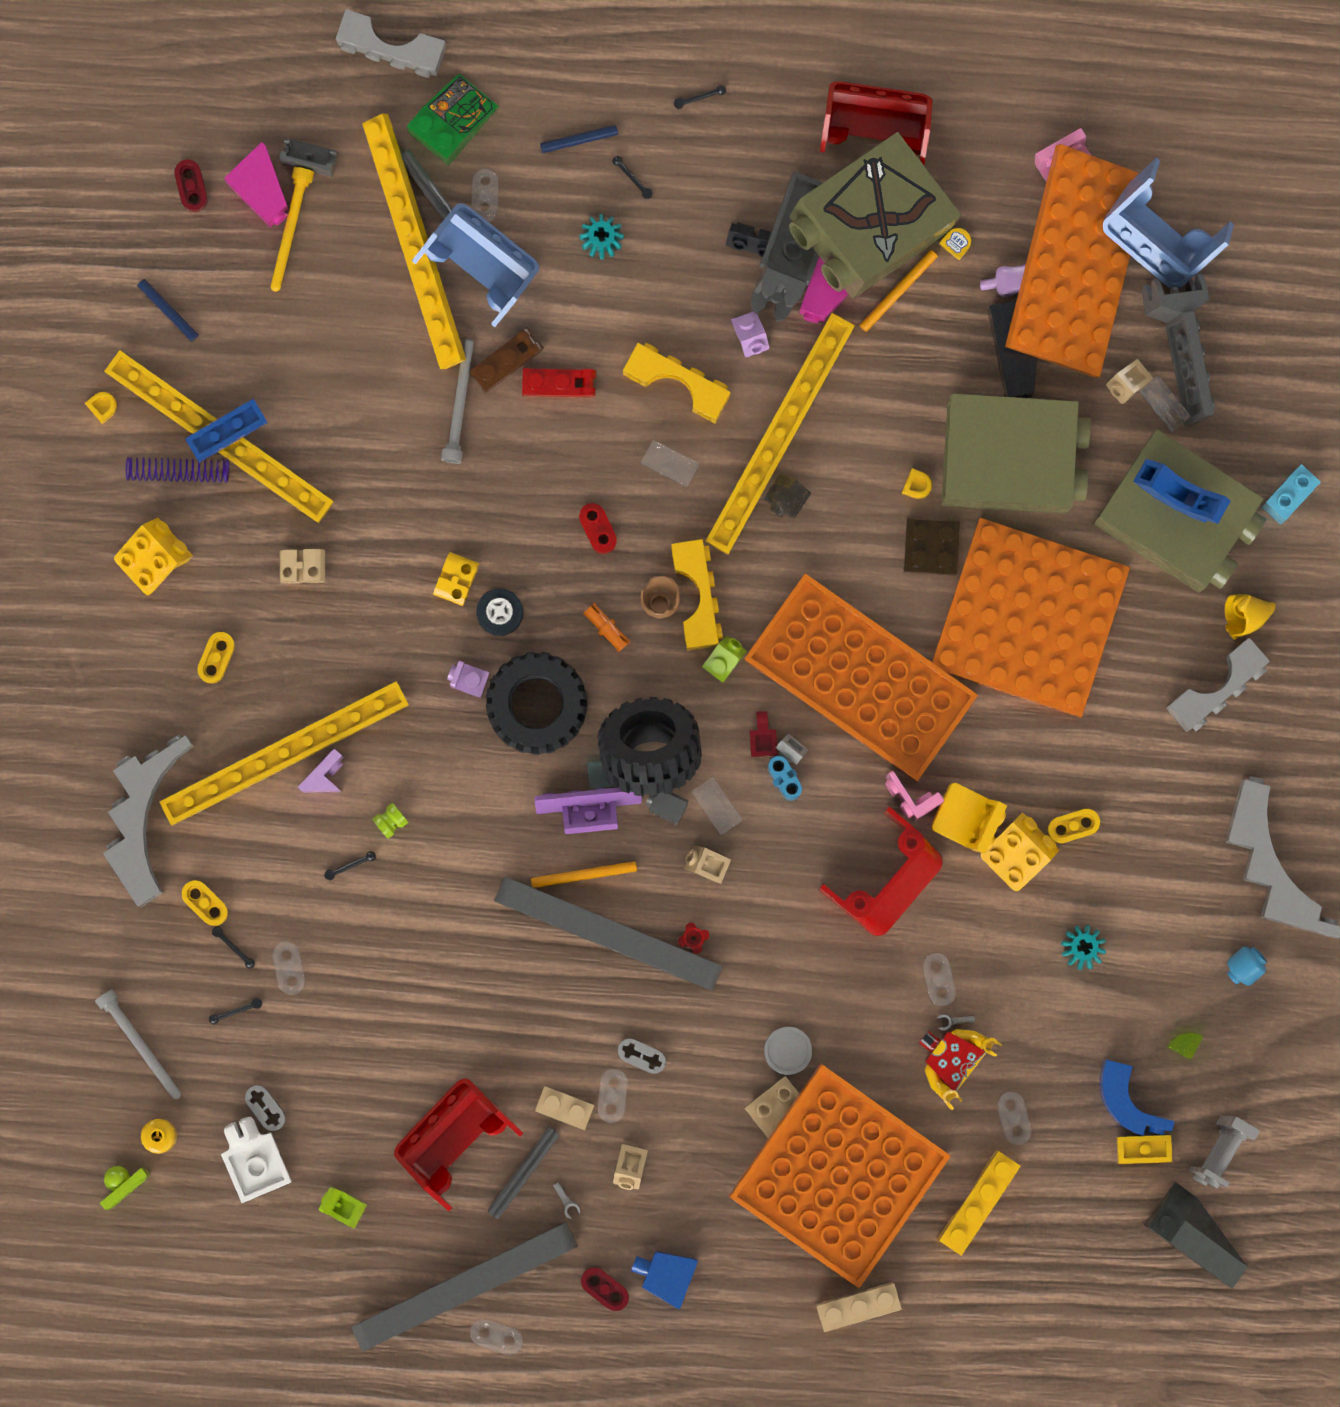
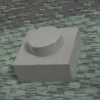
(791, 749)

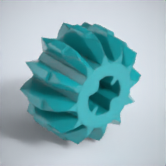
(609, 231)
(1086, 938)

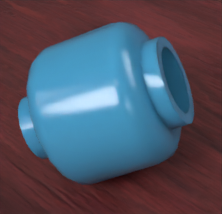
(1246, 966)

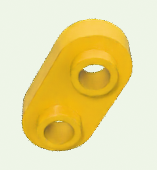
(214, 657)
(1073, 826)
(204, 904)

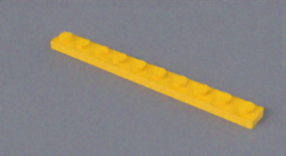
(412, 238)
(780, 433)
(240, 453)
(283, 753)

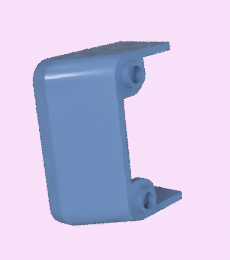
(1153, 241)
(484, 255)

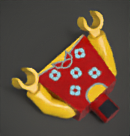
(954, 1060)

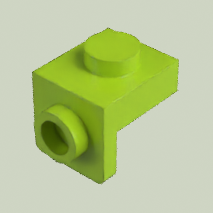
(724, 658)
(342, 1207)

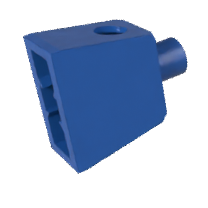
(666, 1275)

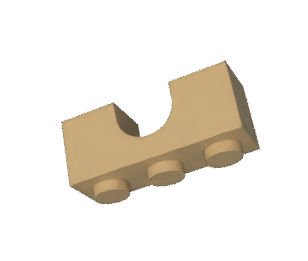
(858, 1307)

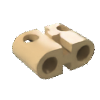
(302, 566)

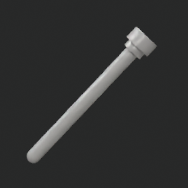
(452, 451)
(109, 1002)

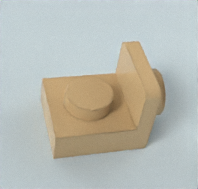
(1129, 381)
(707, 863)
(630, 1167)

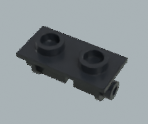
(742, 238)

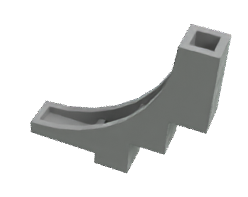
(130, 856)

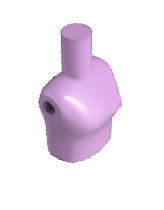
(1006, 282)

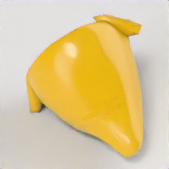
(1246, 614)

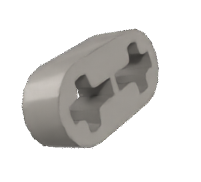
(639, 1062)
(260, 1112)

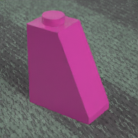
(259, 187)
(820, 297)

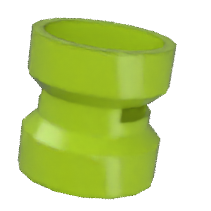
(390, 820)

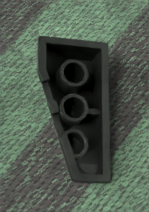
(1191, 1230)

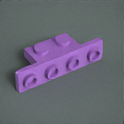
(586, 809)

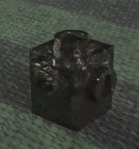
(786, 496)

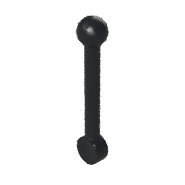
(679, 103)
(646, 192)
(330, 874)
(218, 932)
(256, 1004)

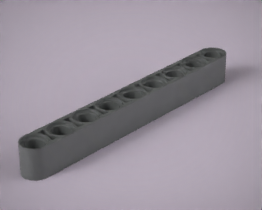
(608, 933)
(464, 1286)

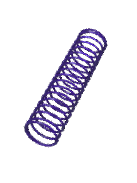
(225, 471)

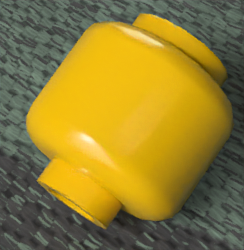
(168, 1138)

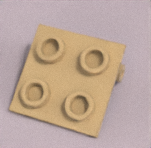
(772, 1105)

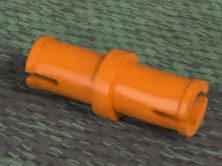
(606, 627)

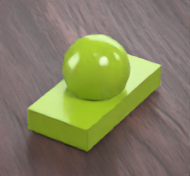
(119, 1181)

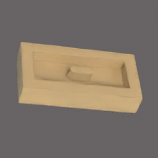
(564, 1108)

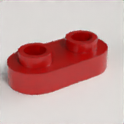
(597, 528)

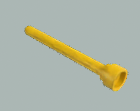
(302, 178)

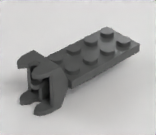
(784, 262)
(1184, 342)

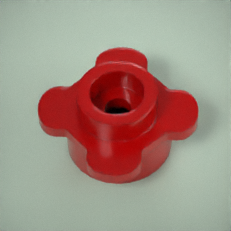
(692, 930)

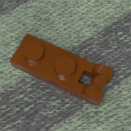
(506, 360)

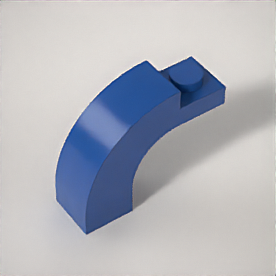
(1180, 494)
(1115, 1096)

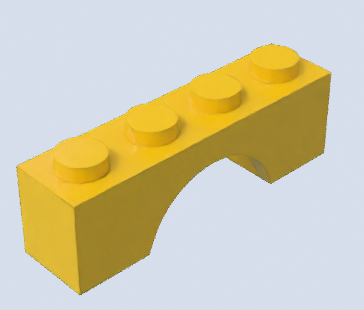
(648, 366)
(690, 561)
(979, 1202)

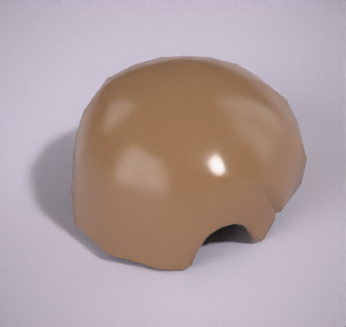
(660, 597)

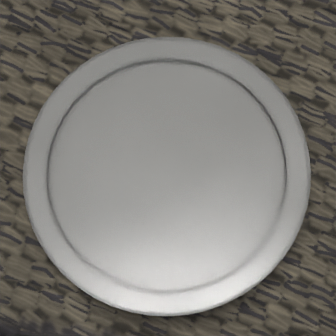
(788, 1050)

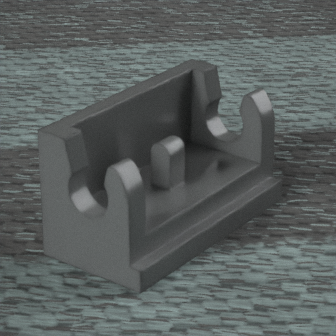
(309, 156)

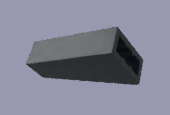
(1015, 367)

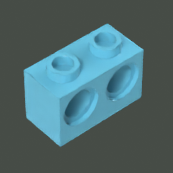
(1291, 494)

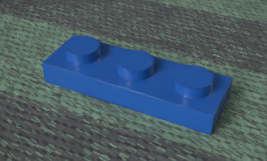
(226, 430)

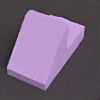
(317, 779)

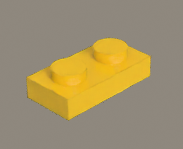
(1144, 1149)

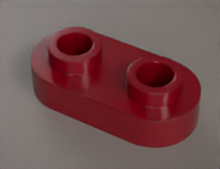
(190, 187)
(604, 1289)

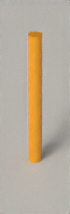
(898, 290)
(583, 874)

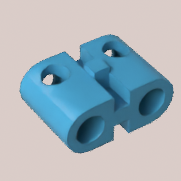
(784, 778)

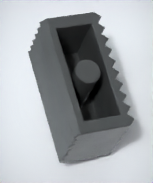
(667, 806)

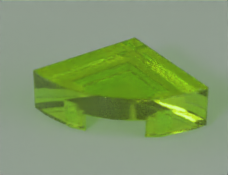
(1186, 1044)

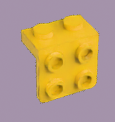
(152, 555)
(968, 818)
(1020, 852)

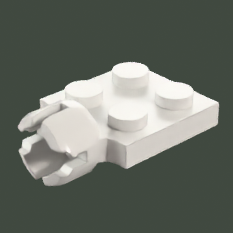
(253, 1160)

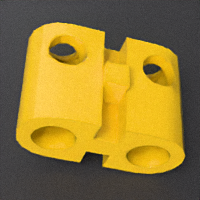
(456, 579)

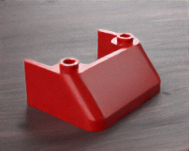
(877, 115)
(882, 912)
(446, 1134)

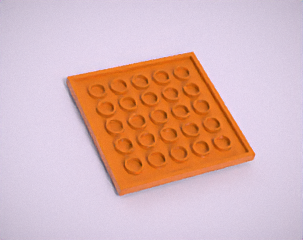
(1030, 617)
(839, 1176)

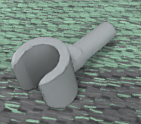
(955, 1021)
(565, 1199)

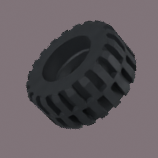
(530, 667)
(649, 770)

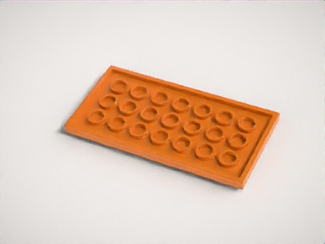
(1072, 266)
(861, 677)

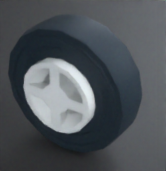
(491, 608)

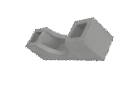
(421, 54)
(1193, 707)

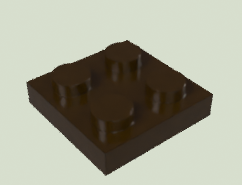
(931, 547)

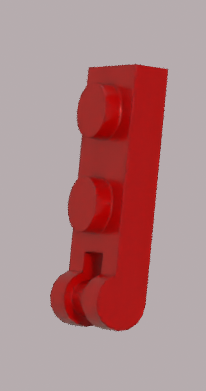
(557, 382)

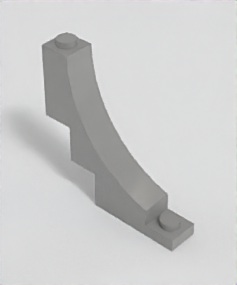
(1283, 899)

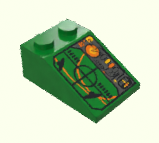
(452, 119)

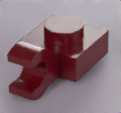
(763, 741)

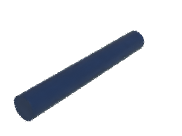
(579, 139)
(168, 310)

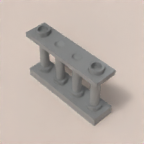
(1232, 1132)

